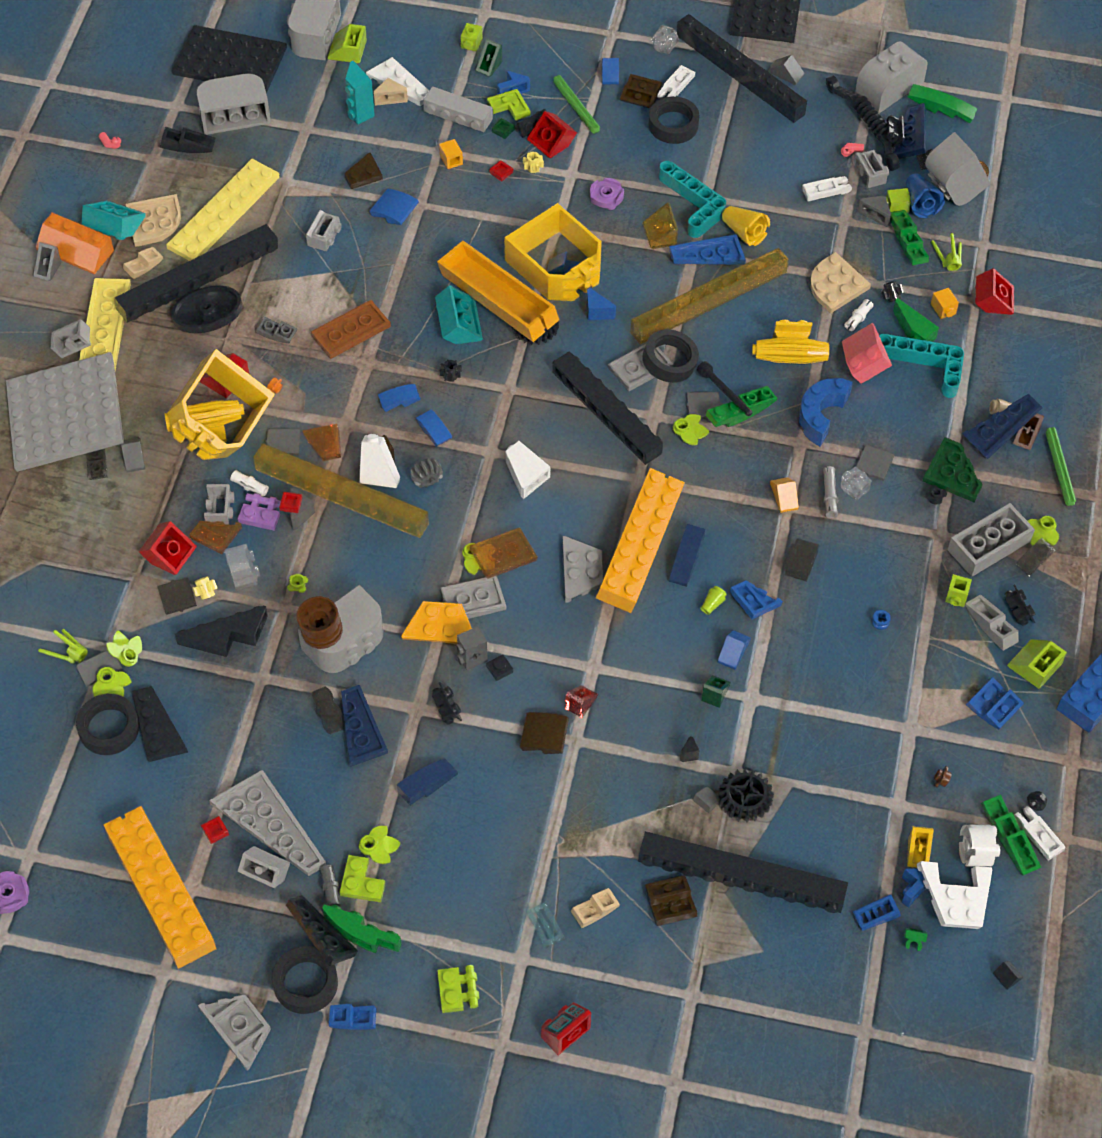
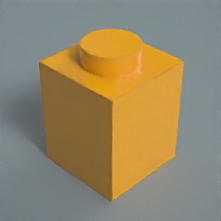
(451, 154)
(944, 303)

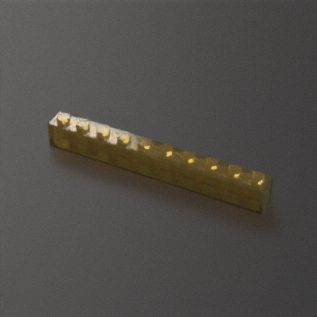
(709, 295)
(341, 490)

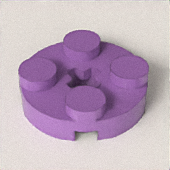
(606, 201)
(20, 892)

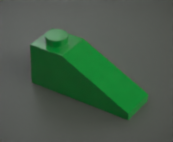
(914, 323)

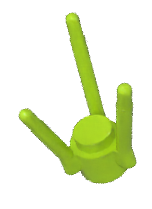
(953, 260)
(75, 650)

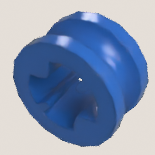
(881, 614)

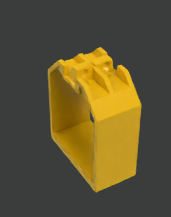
(541, 229)
(237, 382)

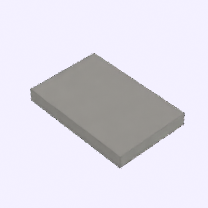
(631, 369)
(476, 596)

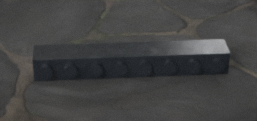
(607, 407)

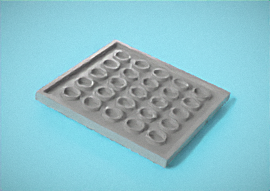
(64, 412)

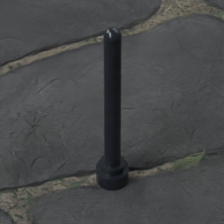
(706, 371)

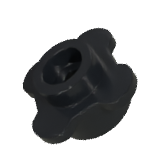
(935, 499)

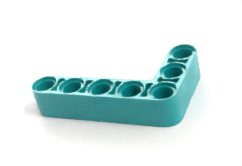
(707, 200)
(930, 354)

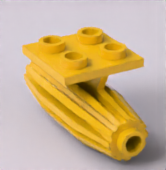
(791, 344)
(214, 415)

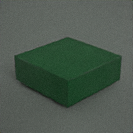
(503, 128)

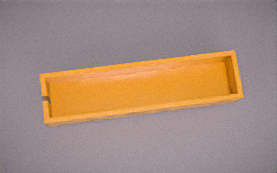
(498, 291)
(640, 540)
(160, 887)

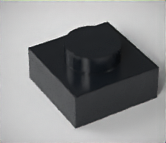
(499, 667)

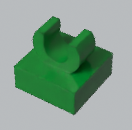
(915, 935)

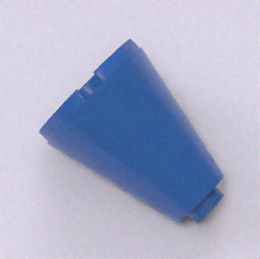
(924, 196)

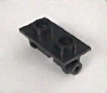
(527, 125)
(895, 130)
(1024, 612)
(444, 697)

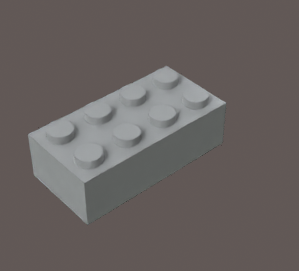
(990, 539)

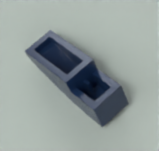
(687, 555)
(426, 781)

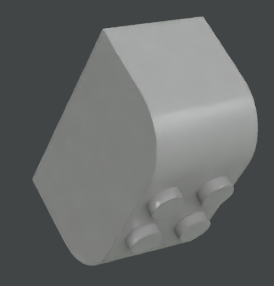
(313, 27)
(891, 75)
(233, 103)
(956, 170)
(360, 635)

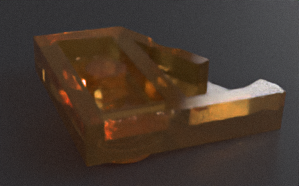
(325, 441)
(215, 535)

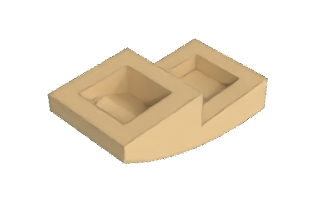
(145, 262)
(595, 908)

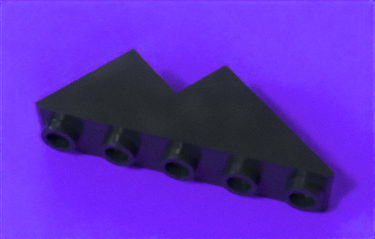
(219, 635)

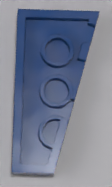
(711, 251)

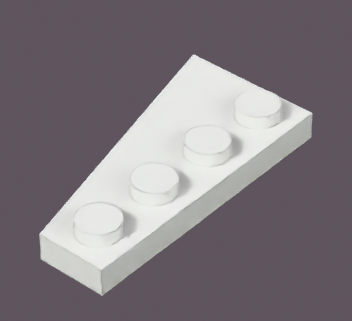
(392, 69)

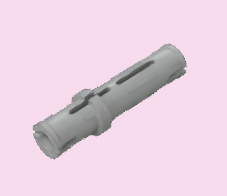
(830, 497)

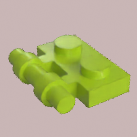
(450, 989)

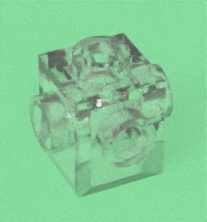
(665, 39)
(855, 483)

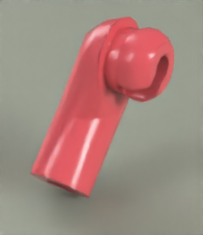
(108, 143)
(850, 148)

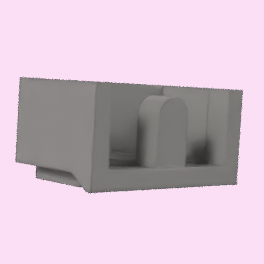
(874, 178)
(323, 242)
(63, 339)
(215, 492)

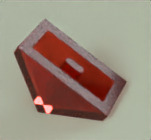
(579, 700)

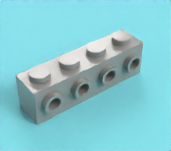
(458, 109)

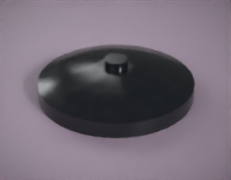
(207, 309)

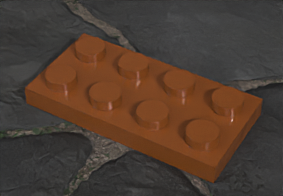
(350, 329)

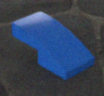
(400, 395)
(434, 427)
(353, 1018)

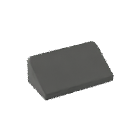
(89, 668)

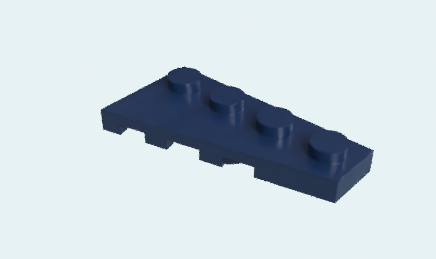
(914, 133)
(997, 430)
(362, 732)

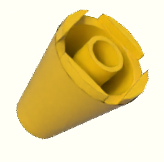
(747, 224)

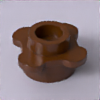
(942, 777)

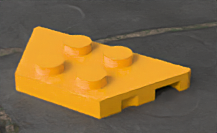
(437, 623)

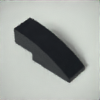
(186, 141)

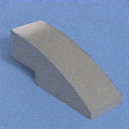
(992, 622)

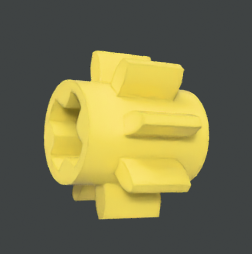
(533, 162)
(204, 587)

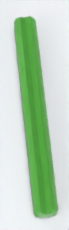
(576, 104)
(1060, 466)

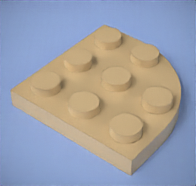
(161, 219)
(836, 283)

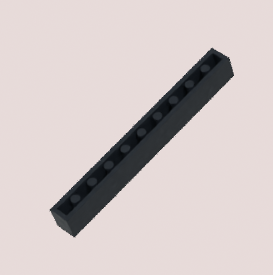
(741, 68)
(196, 273)
(743, 872)

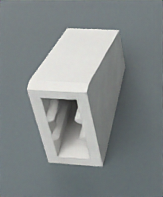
(377, 463)
(526, 468)

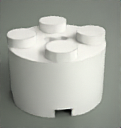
(978, 845)

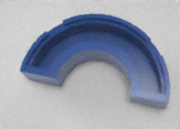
(818, 397)

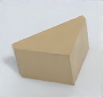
(390, 93)

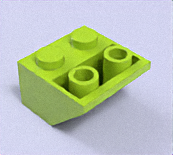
(348, 44)
(1038, 661)

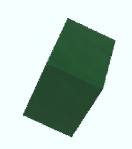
(490, 58)
(715, 691)

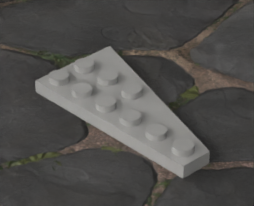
(264, 814)

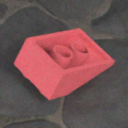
(865, 354)

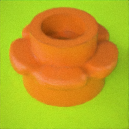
(275, 385)

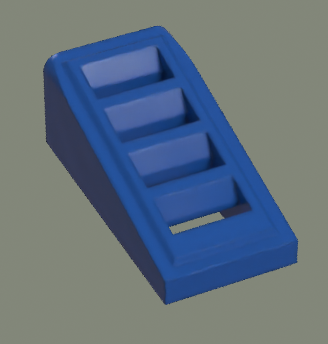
(888, 900)

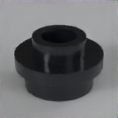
(1037, 800)

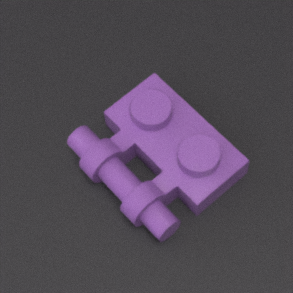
(258, 516)

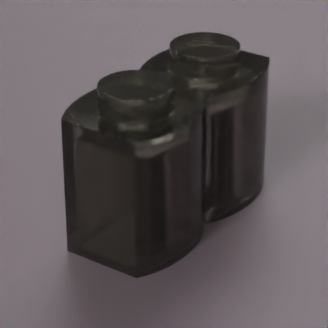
(801, 559)
(327, 710)

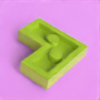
(510, 100)
(357, 885)

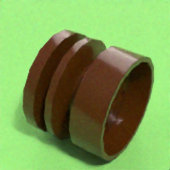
(319, 622)

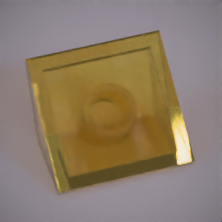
(661, 228)

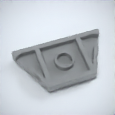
(581, 568)
(238, 1026)

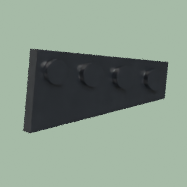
(157, 729)
(322, 933)

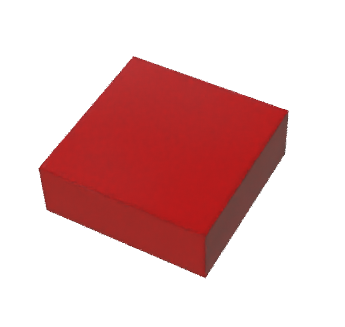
(501, 170)
(290, 502)
(215, 830)

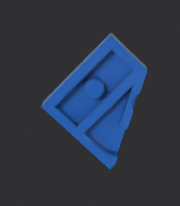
(754, 599)

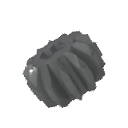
(426, 473)

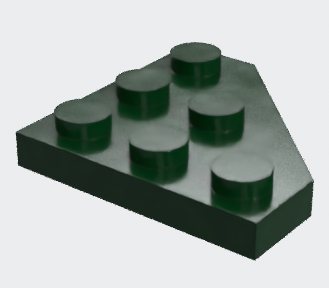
(953, 471)

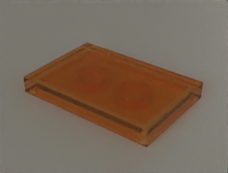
(503, 553)

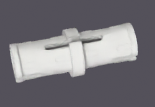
(859, 315)
(249, 483)

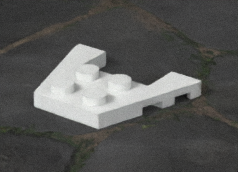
(958, 904)

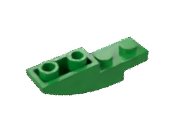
(731, 415)
(353, 928)

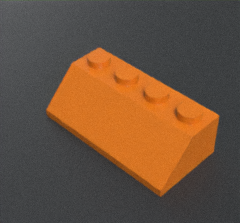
(76, 242)

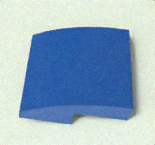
(394, 206)
(994, 703)

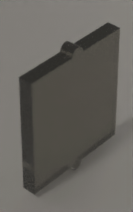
(177, 596)

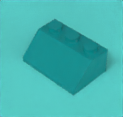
(359, 94)
(112, 219)
(458, 316)

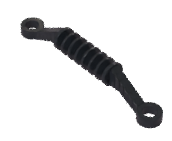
(869, 116)

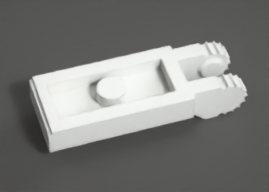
(677, 82)
(826, 188)
(1040, 833)

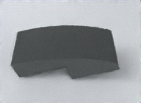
(278, 332)

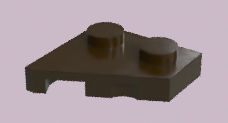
(363, 172)

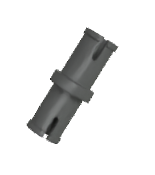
(330, 885)

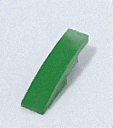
(945, 103)
(908, 238)
(1011, 837)

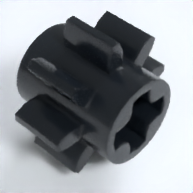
(892, 291)
(450, 370)

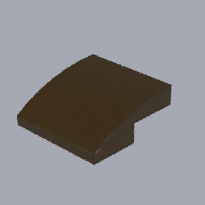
(641, 91)
(544, 732)
(671, 900)

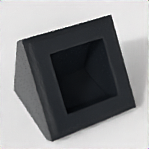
(690, 751)
(1007, 974)

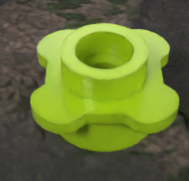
(297, 578)

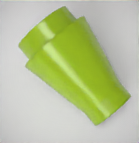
(713, 599)

